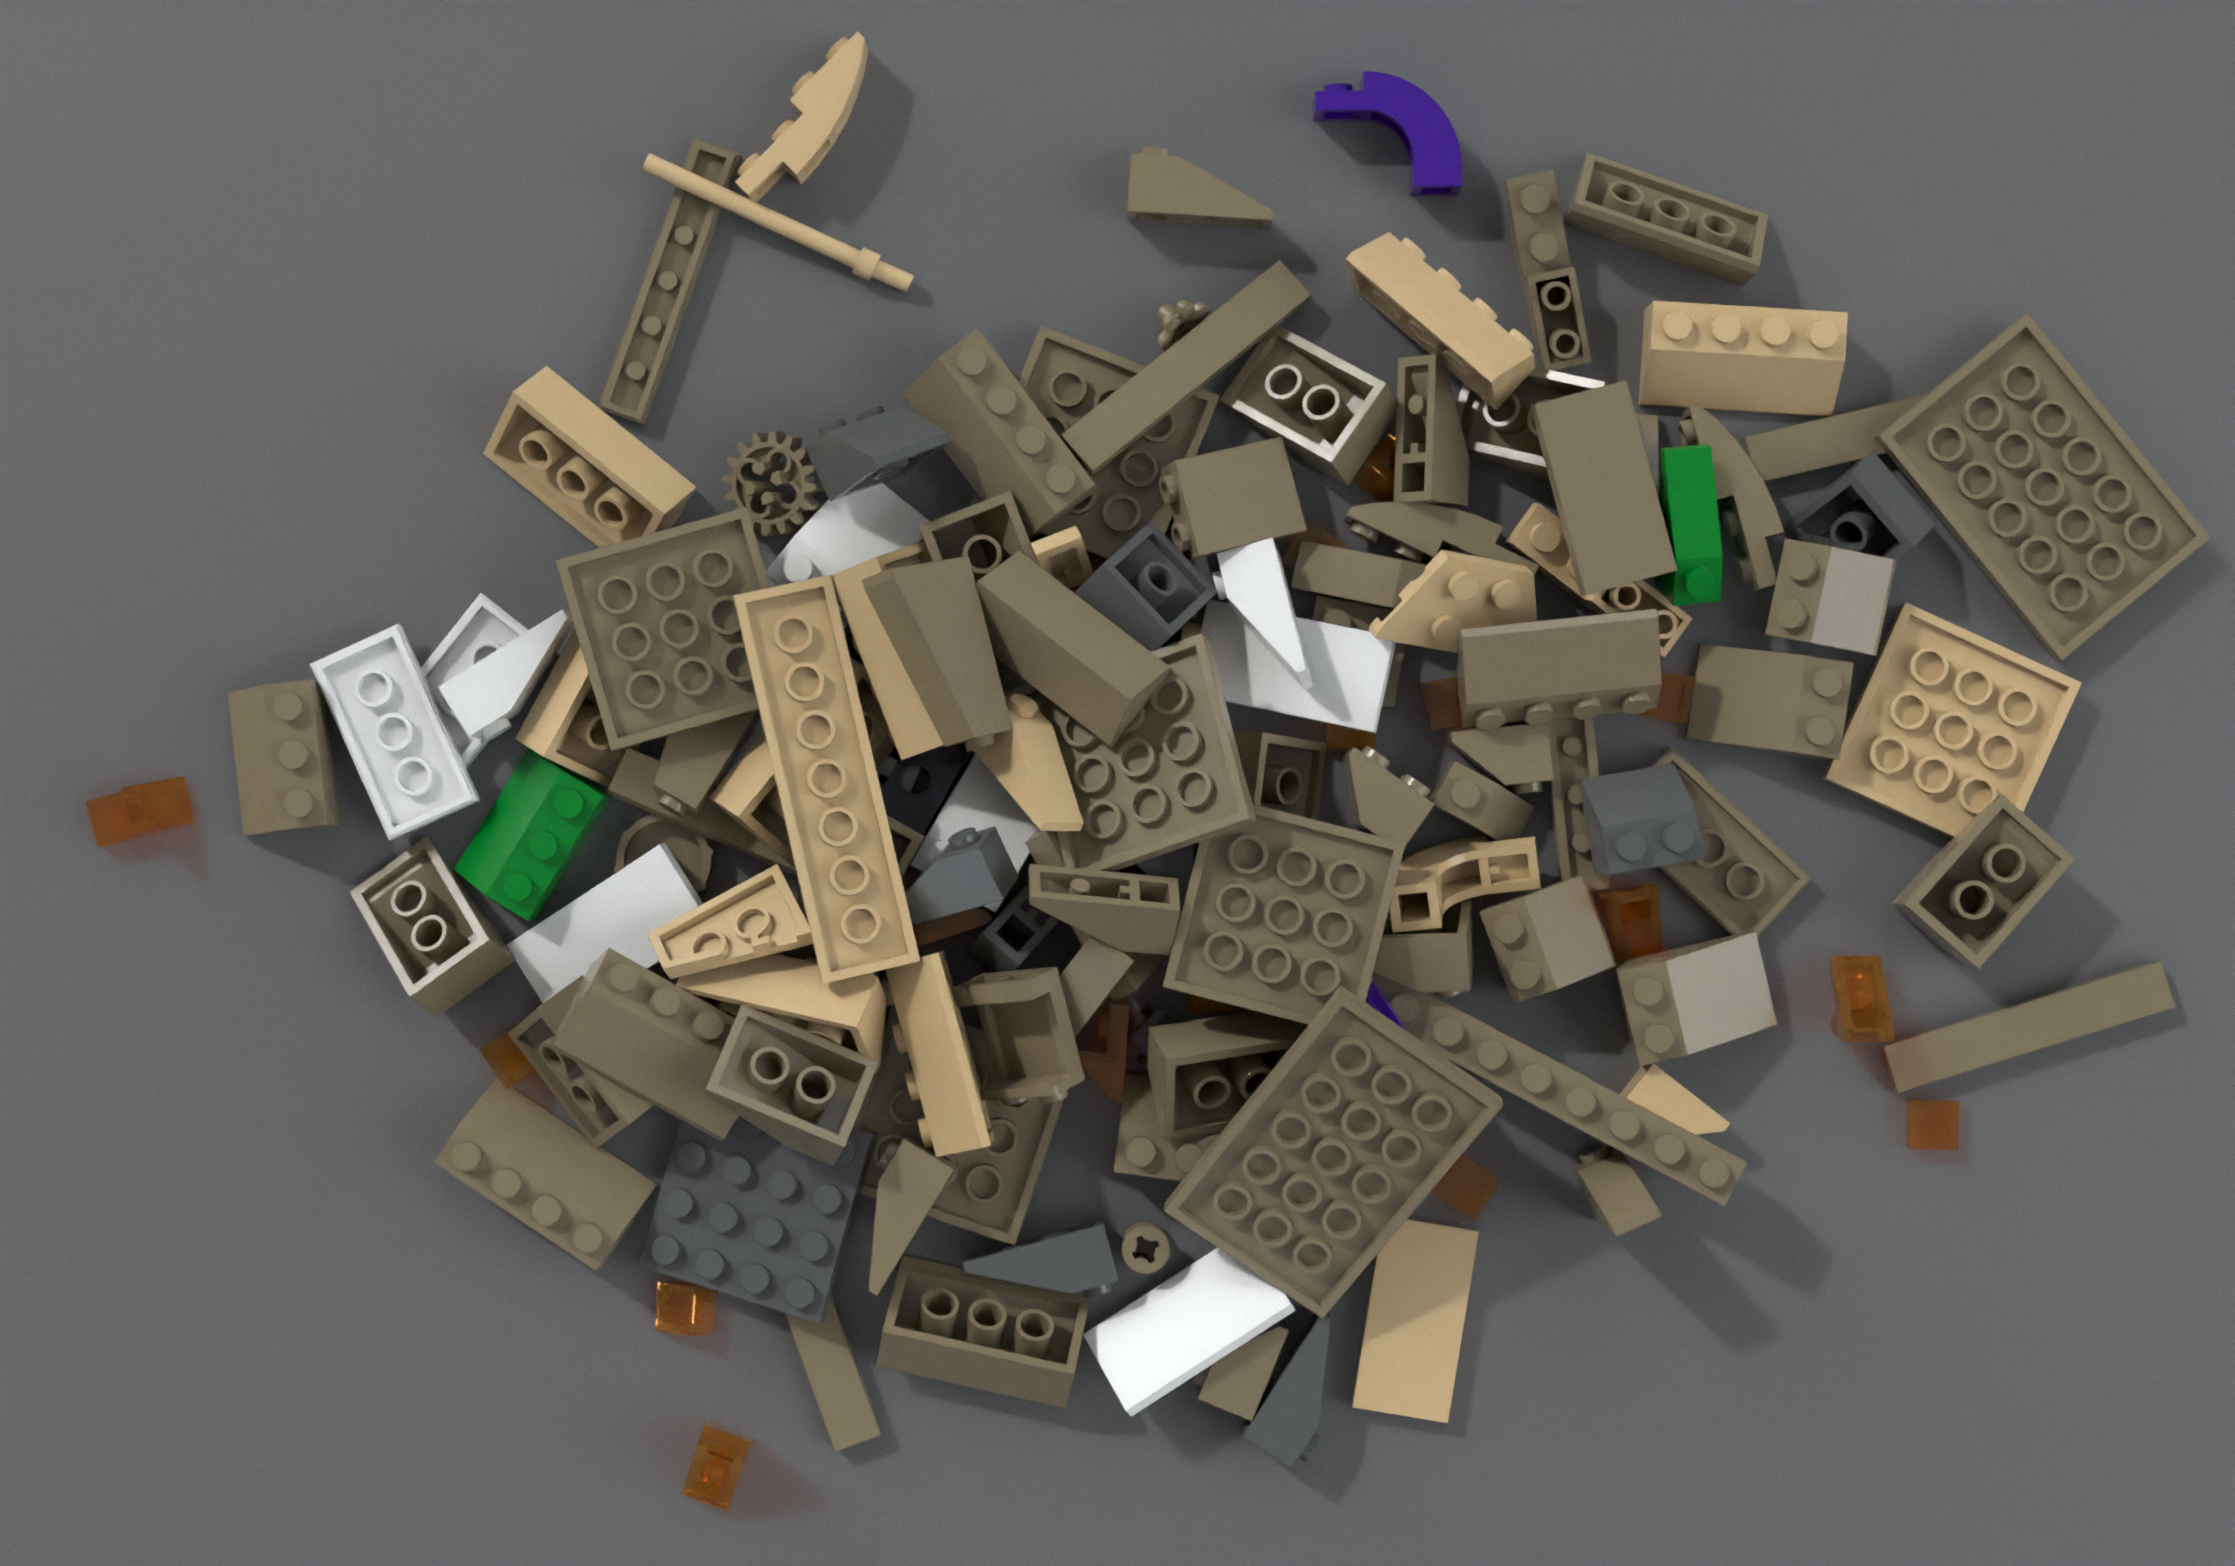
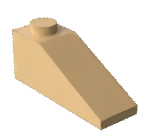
(1033, 768)

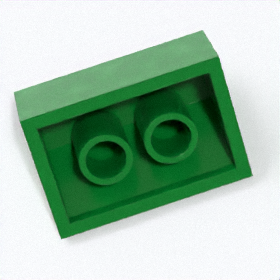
(532, 835)

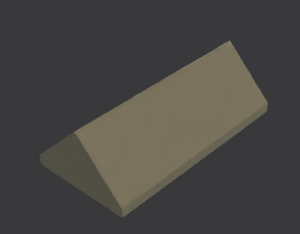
(1667, 220)
(1067, 647)

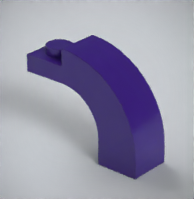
(1411, 116)

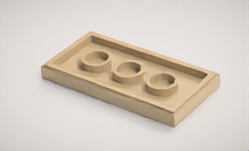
(1415, 1321)

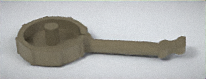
(689, 848)

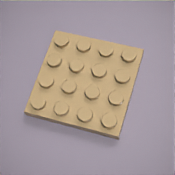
(1949, 724)

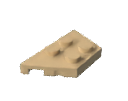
(1456, 595)

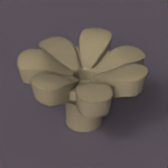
(1179, 321)

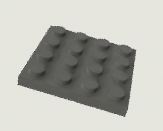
(756, 1217)

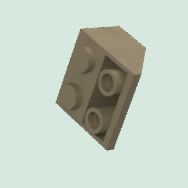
(1382, 801)

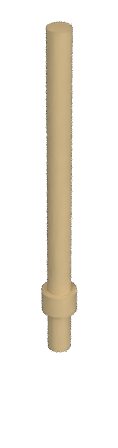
(864, 263)

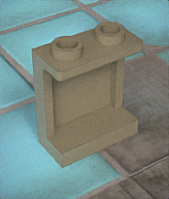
(1231, 498)
(1025, 1034)

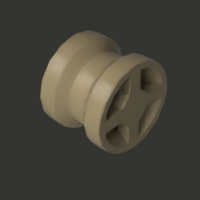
(1147, 1235)

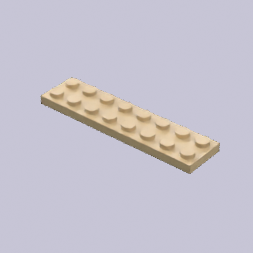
(826, 779)

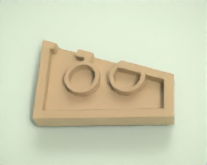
(734, 927)

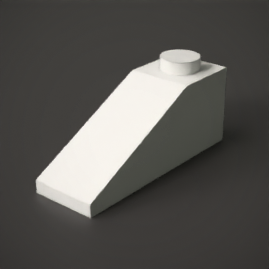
(1260, 598)
(502, 682)

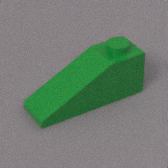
(1692, 525)

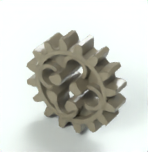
(764, 459)

